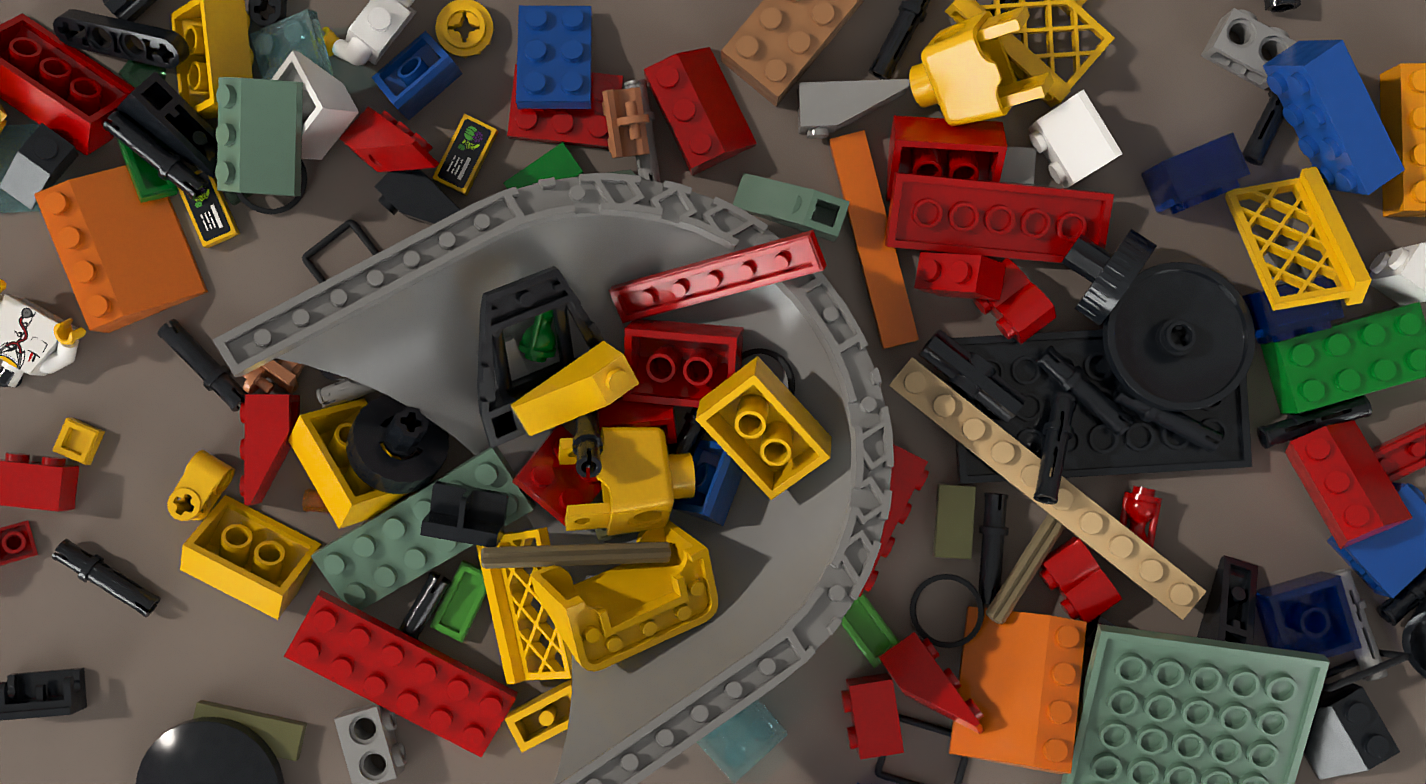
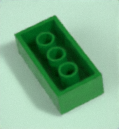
(1348, 359)

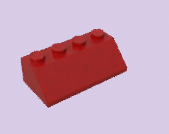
(57, 84)

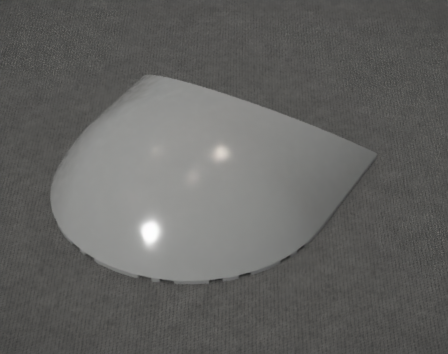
(777, 564)

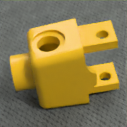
(970, 70)
(635, 479)

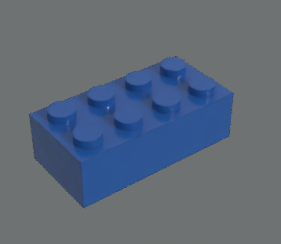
(1333, 116)

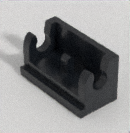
(42, 694)

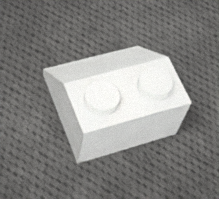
(325, 104)
(1073, 140)
(1401, 274)

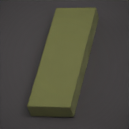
(281, 734)

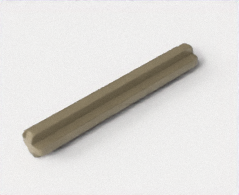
(1024, 570)

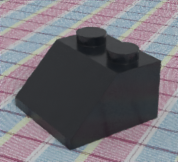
(1347, 734)

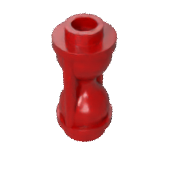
(1141, 508)

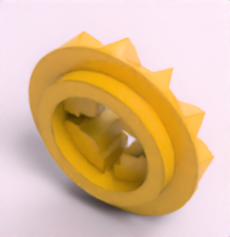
(453, 16)

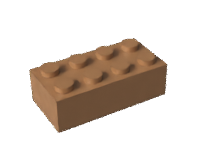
(784, 41)

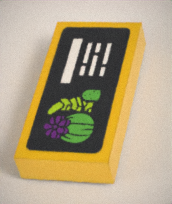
(465, 154)
(210, 214)

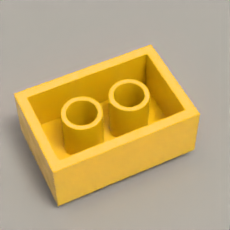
(764, 428)

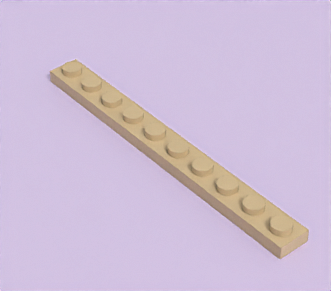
(1073, 507)

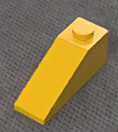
(576, 390)

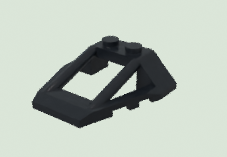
(507, 307)

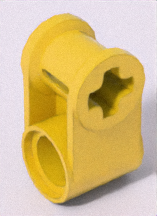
(202, 481)

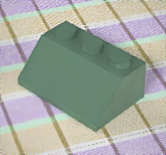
(259, 136)

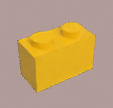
(541, 716)

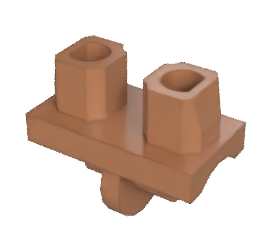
(625, 122)
(281, 373)

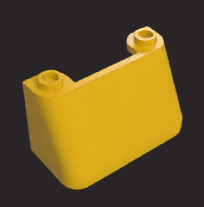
(631, 603)

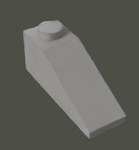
(835, 104)

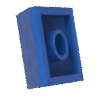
(417, 75)
(715, 484)

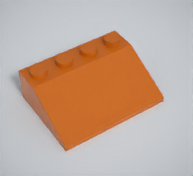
(119, 252)
(1025, 686)

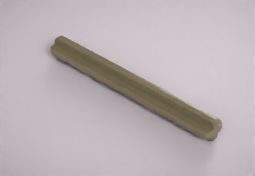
(575, 555)

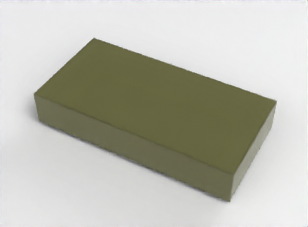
(954, 521)

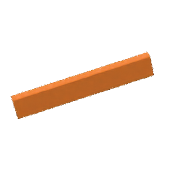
(869, 227)

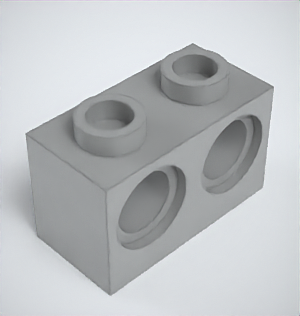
(1245, 59)
(359, 744)

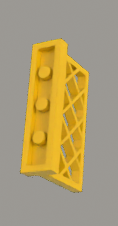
(1023, 60)
(1329, 238)
(515, 616)

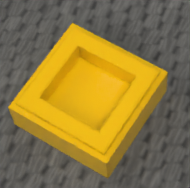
(78, 441)

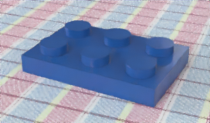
(554, 57)

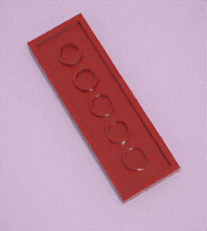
(993, 217)
(400, 673)

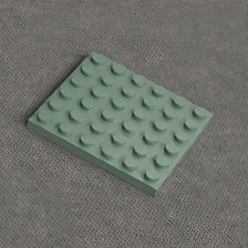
(1192, 710)

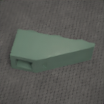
(792, 205)

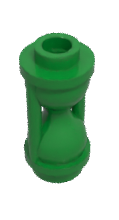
(539, 339)

